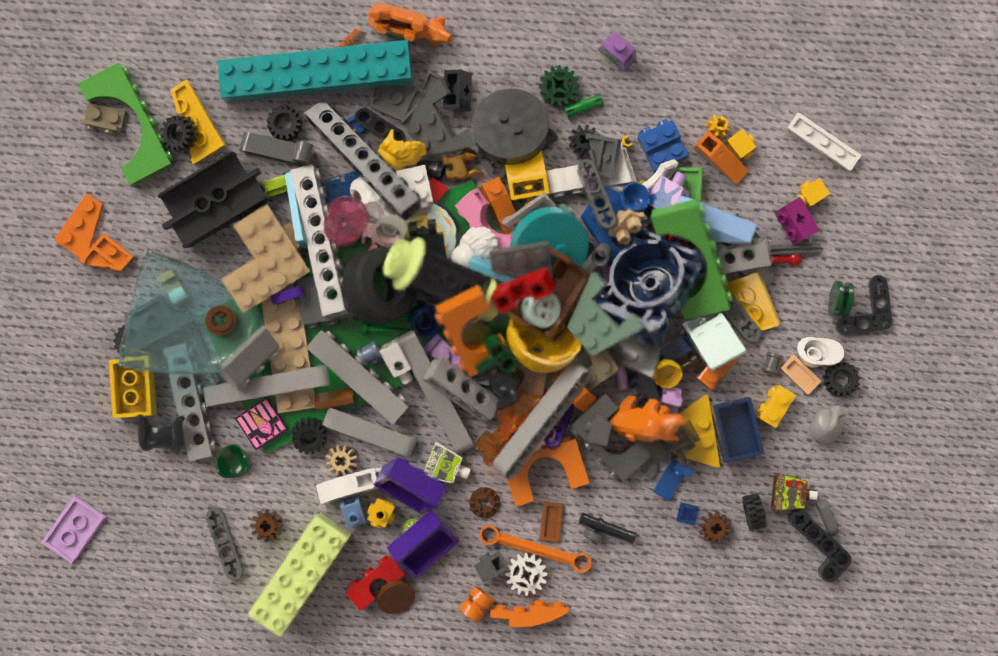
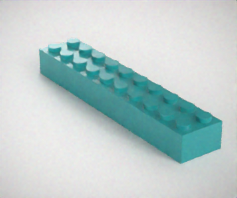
(315, 71)

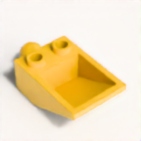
(526, 176)

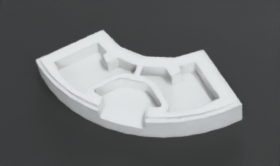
(665, 169)

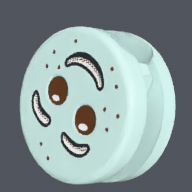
(541, 312)

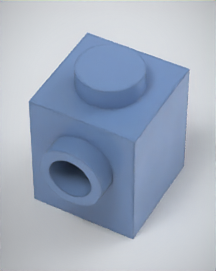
(353, 511)

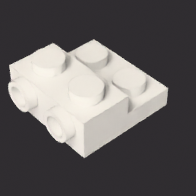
(418, 181)

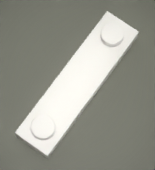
(823, 142)

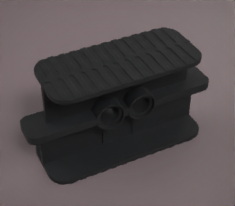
(183, 199)

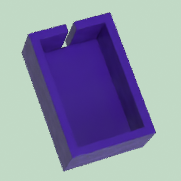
(409, 485)
(422, 544)

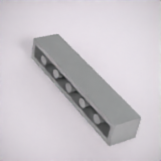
(360, 379)

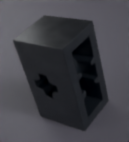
(460, 86)

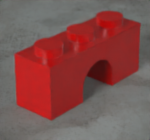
(535, 284)
(361, 592)

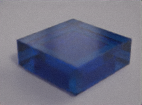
(687, 513)

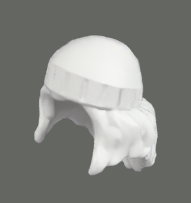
(374, 204)
(475, 243)

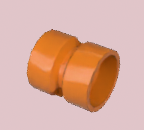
(476, 604)

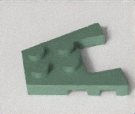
(594, 326)

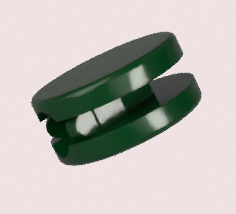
(841, 299)

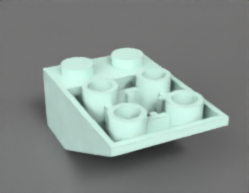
(713, 339)

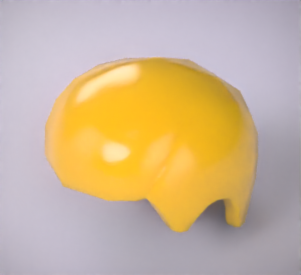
(667, 373)

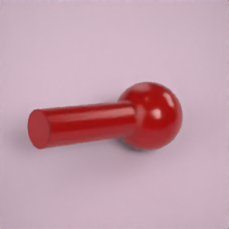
(793, 260)

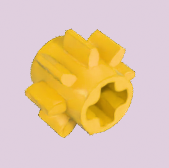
(718, 126)

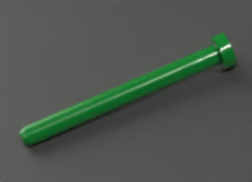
(389, 330)

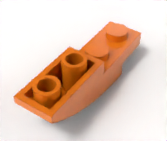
(537, 614)

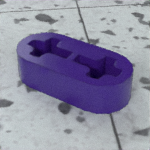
(287, 295)

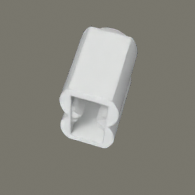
(563, 181)

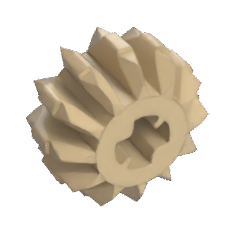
(341, 453)

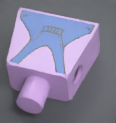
(668, 192)

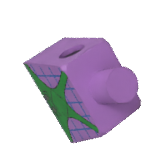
(618, 51)

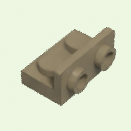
(104, 118)

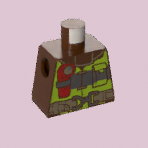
(790, 493)

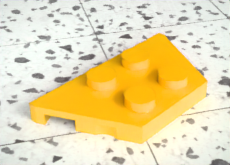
(701, 418)

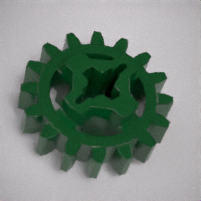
(553, 79)

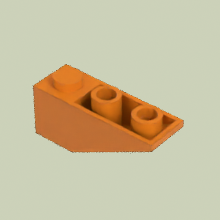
(720, 157)

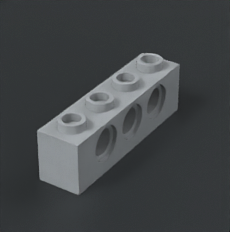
(758, 245)
(452, 389)

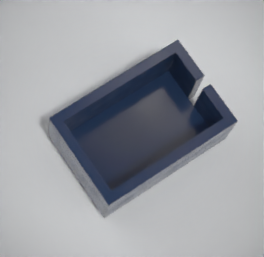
(737, 429)

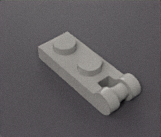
(541, 201)

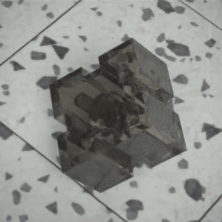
(670, 450)

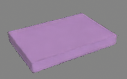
(73, 529)

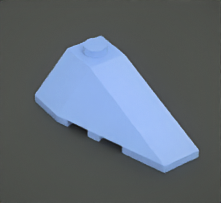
(725, 226)

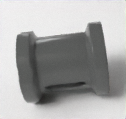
(772, 363)

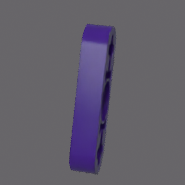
(562, 429)

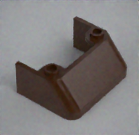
(568, 289)

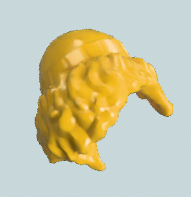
(401, 153)

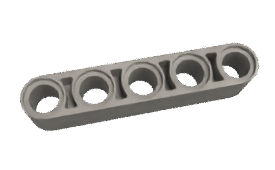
(370, 431)

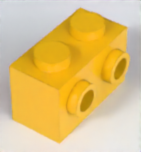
(775, 405)

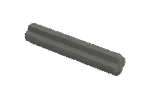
(790, 249)

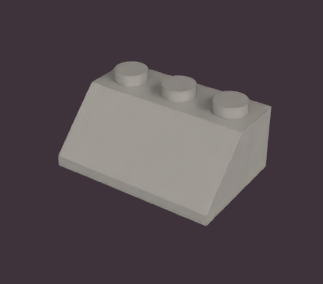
(249, 359)

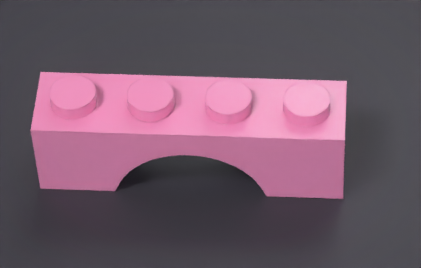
(474, 209)

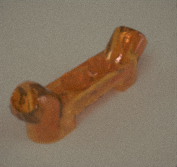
(489, 443)

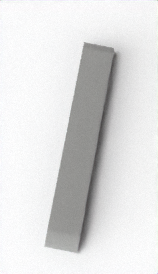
(267, 386)
(440, 403)
(542, 420)

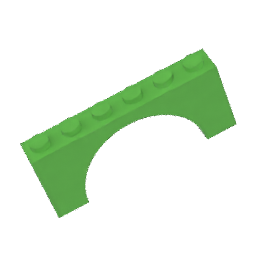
(151, 156)
(689, 222)

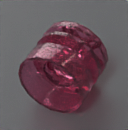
(348, 211)

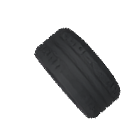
(361, 296)

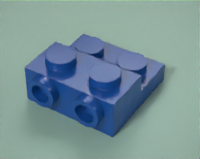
(662, 144)

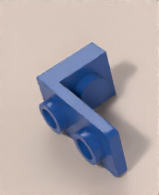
(671, 479)

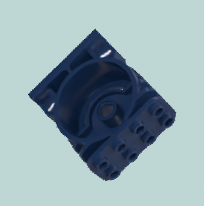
(657, 304)

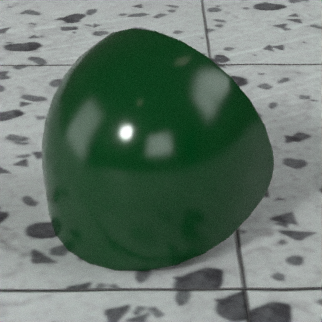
(232, 461)

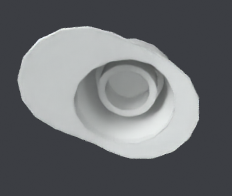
(389, 230)
(820, 351)

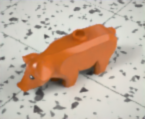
(408, 24)
(645, 423)

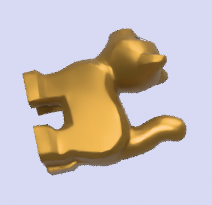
(459, 165)

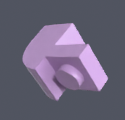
(671, 398)

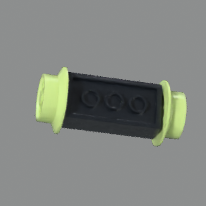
(435, 275)

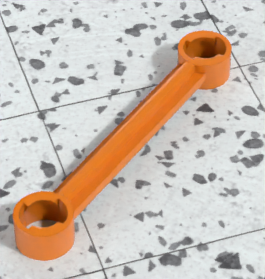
(535, 548)

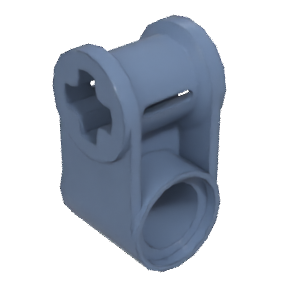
(370, 354)

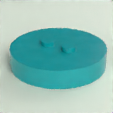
(558, 228)

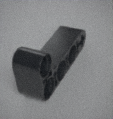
(817, 541)

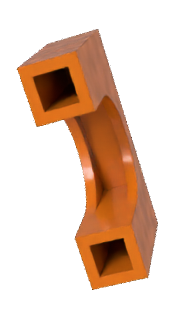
(454, 316)
(567, 454)

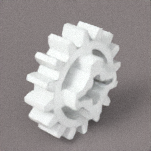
(514, 579)

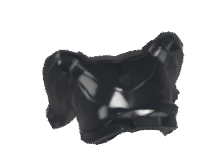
(503, 385)
(160, 437)

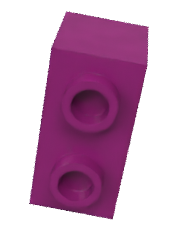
(796, 221)

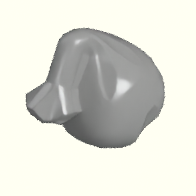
(827, 424)

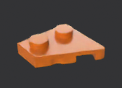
(107, 255)

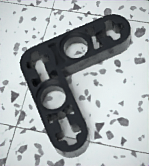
(876, 311)

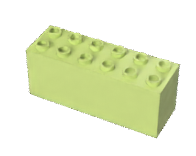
(300, 574)

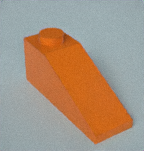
(499, 202)

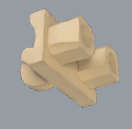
(627, 223)

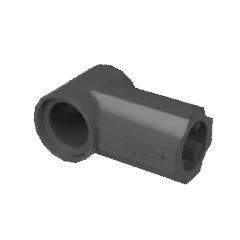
(595, 261)

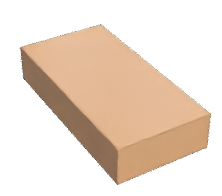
(800, 374)

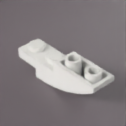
(347, 485)

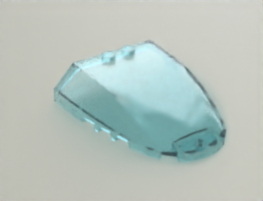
(168, 316)

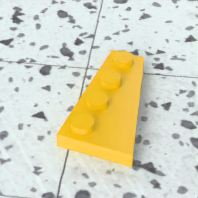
(189, 105)

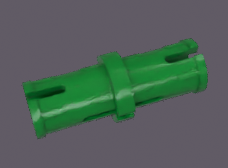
(584, 106)

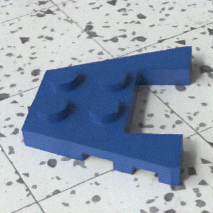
(591, 224)

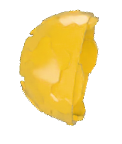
(553, 357)

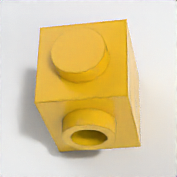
(741, 145)
(812, 192)

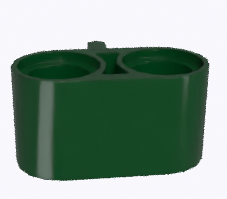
(496, 356)

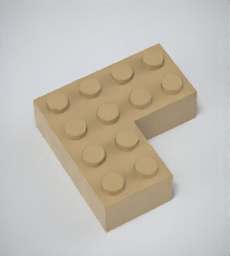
(274, 260)

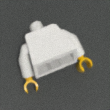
(624, 170)

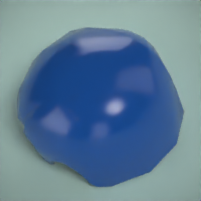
(635, 197)

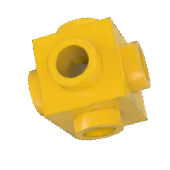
(385, 507)

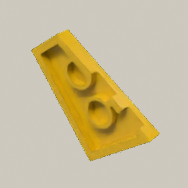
(754, 297)

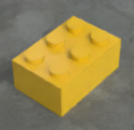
(131, 391)

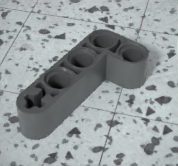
(266, 147)

